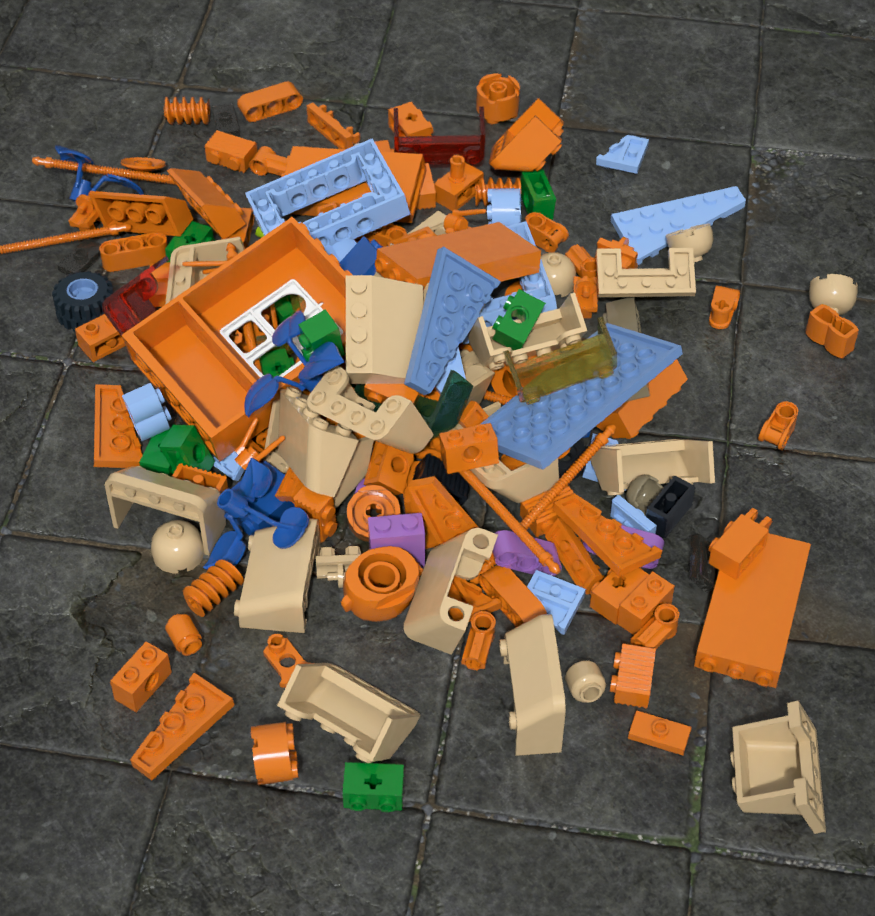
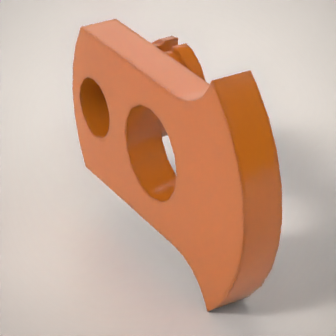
(277, 650)

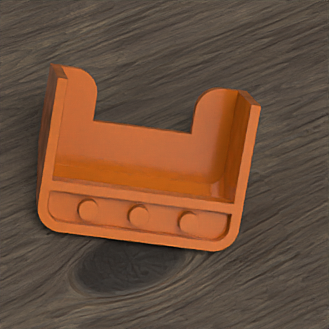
(528, 140)

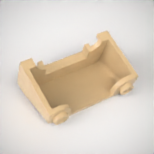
(278, 581)

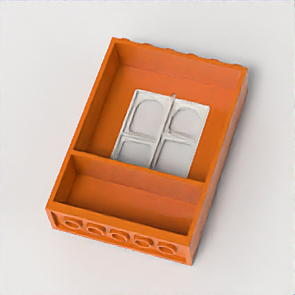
(188, 343)

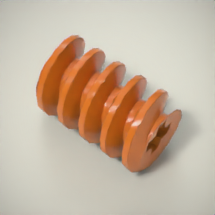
(189, 111)
(481, 188)
(210, 585)

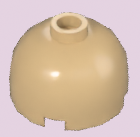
(696, 237)
(559, 272)
(835, 292)
(177, 546)

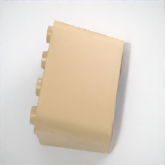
(393, 424)
(311, 445)
(428, 613)

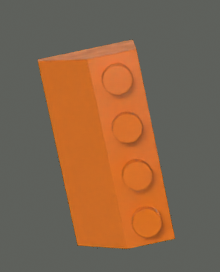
(209, 201)
(143, 212)
(635, 413)

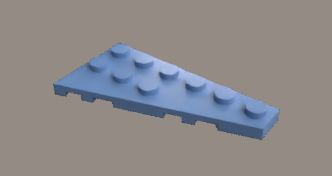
(448, 314)

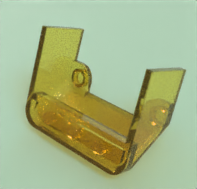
(563, 366)

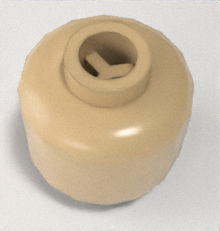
(585, 681)

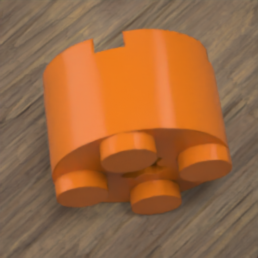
(498, 97)
(369, 498)
(273, 754)

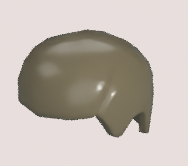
(643, 491)

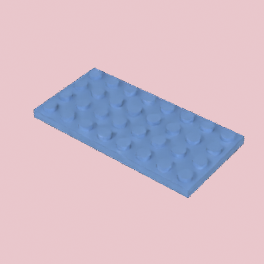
(560, 419)

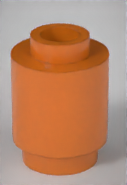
(183, 634)

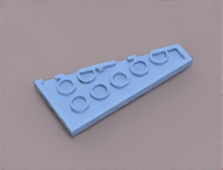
(650, 224)

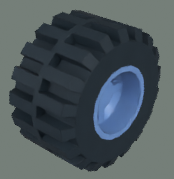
(80, 298)

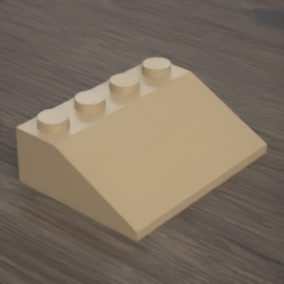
(380, 328)

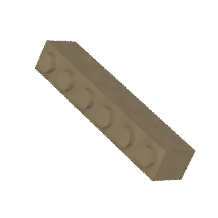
(626, 315)

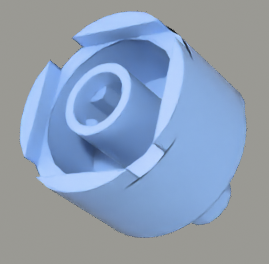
(504, 206)

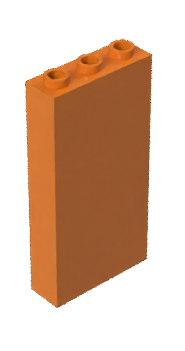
(406, 167)
(488, 247)
(754, 614)

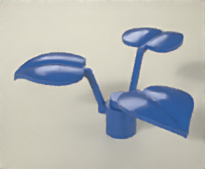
(83, 186)
(320, 361)
(254, 485)

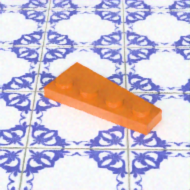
(113, 430)
(440, 510)
(605, 536)
(189, 718)

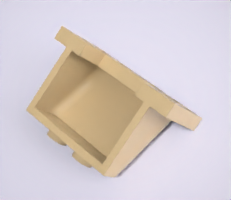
(658, 282)
(779, 767)

